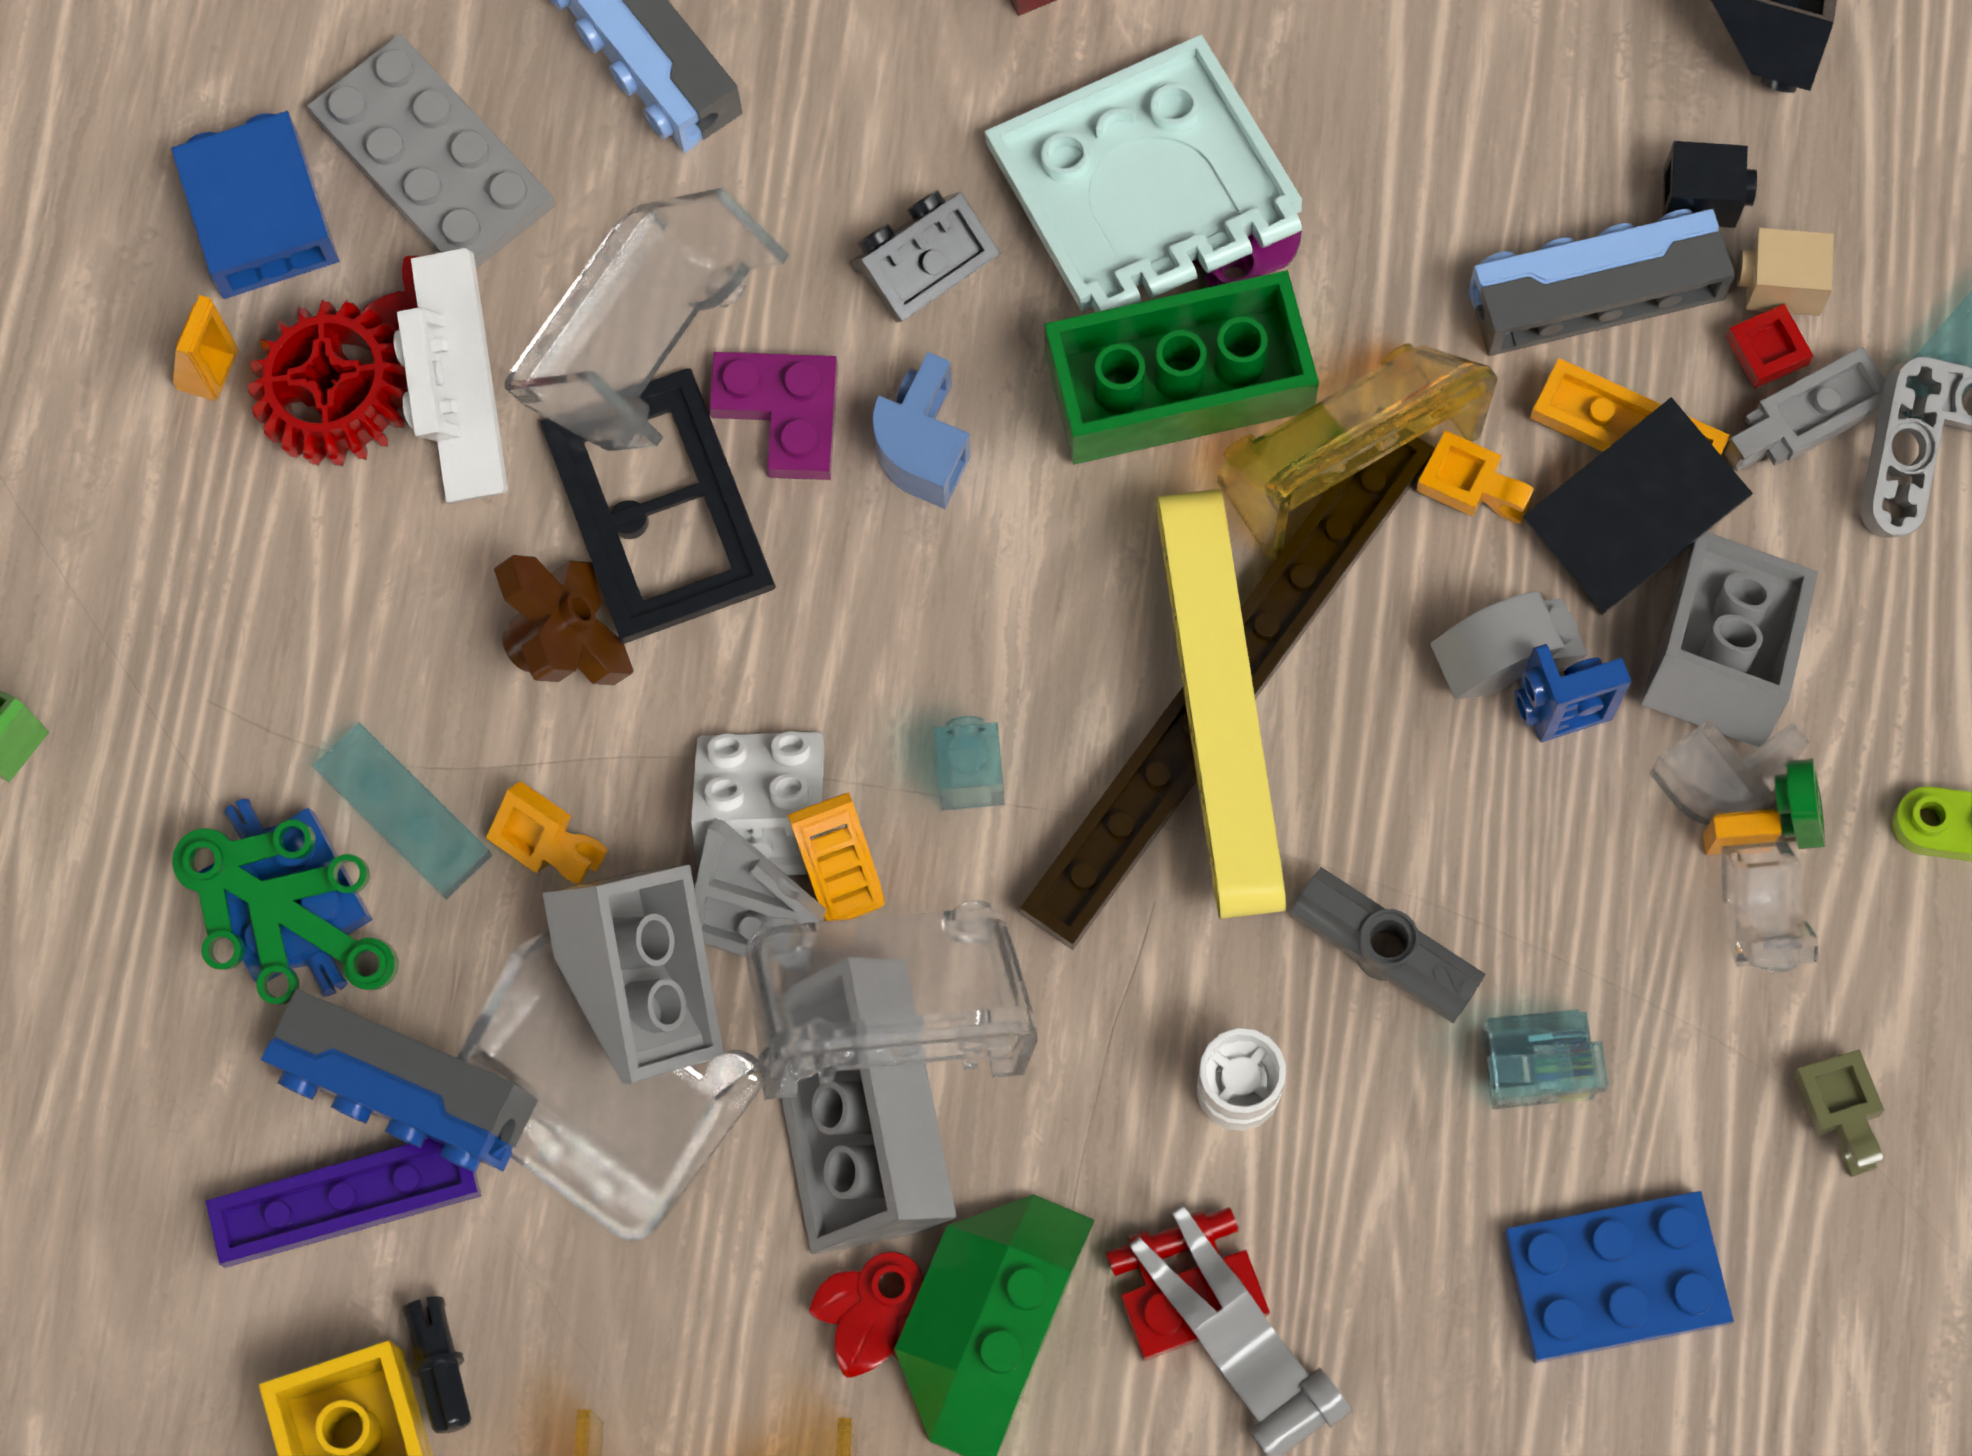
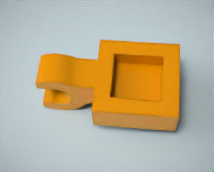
(1467, 474)
(535, 835)

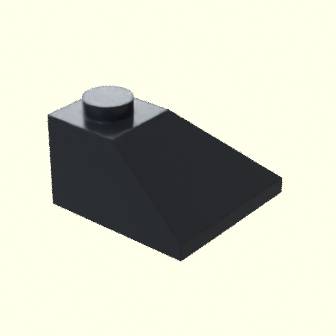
(1780, 38)

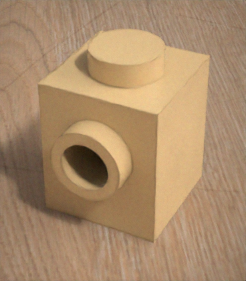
(1787, 270)

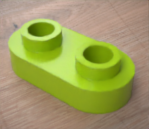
(1949, 839)

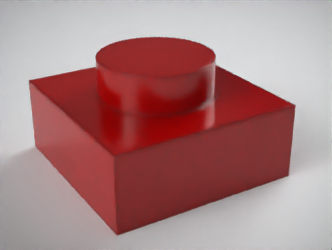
(1769, 346)

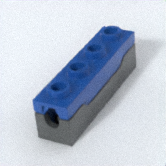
(400, 1081)

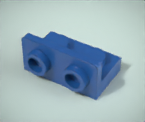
(1569, 703)

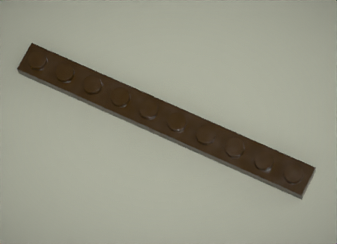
(1163, 764)

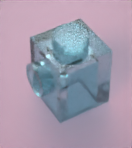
(969, 764)

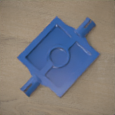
(338, 908)

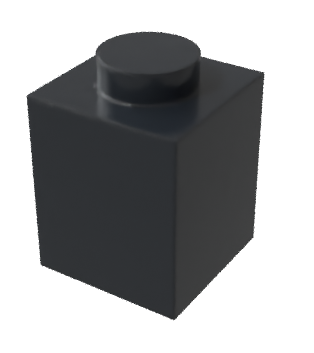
(1709, 178)

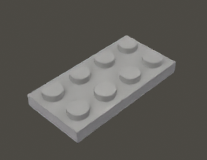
(430, 153)

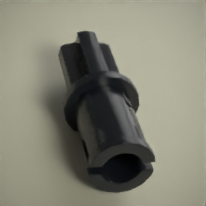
(437, 1366)

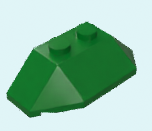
(987, 1319)

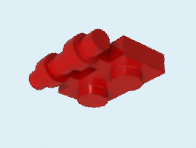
(1151, 1315)

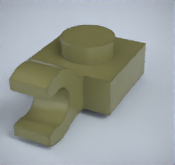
(1842, 1100)

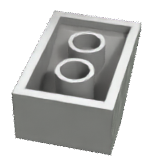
(1731, 639)
(638, 968)

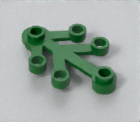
(274, 904)

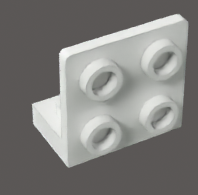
(754, 787)

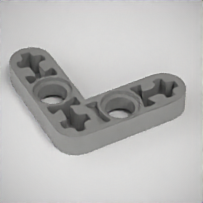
(1939, 407)

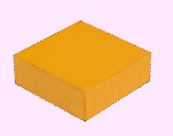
(1741, 829)

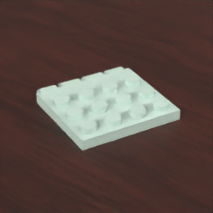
(1146, 177)

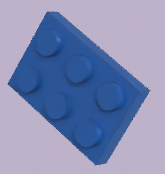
(1618, 1277)

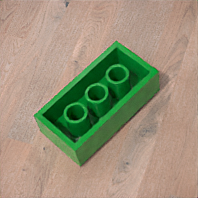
(1180, 367)

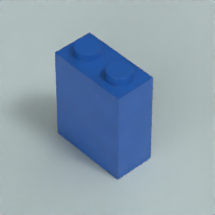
(254, 204)

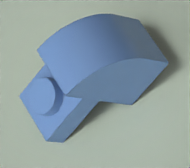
(914, 446)

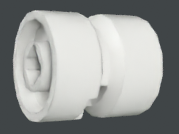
(1241, 1079)

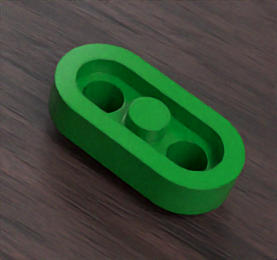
(1801, 804)

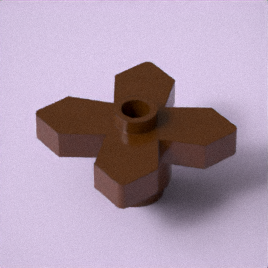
(559, 622)

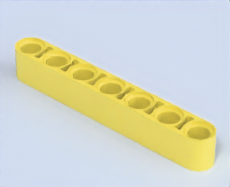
(1220, 705)

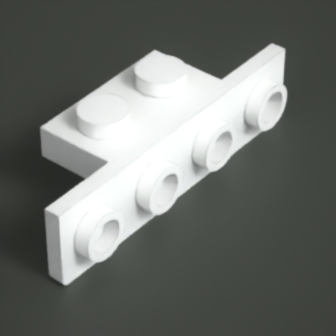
(451, 375)

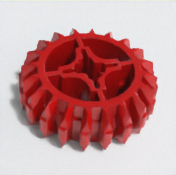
(305, 363)

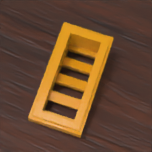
(204, 352)
(838, 861)

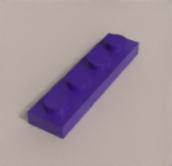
(336, 1201)

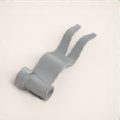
(1247, 1347)

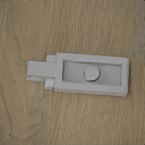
(1809, 412)

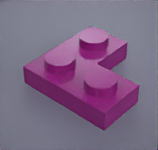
(790, 392)

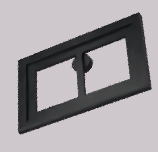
(630, 519)

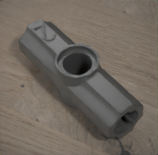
(1423, 969)

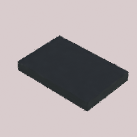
(1637, 506)

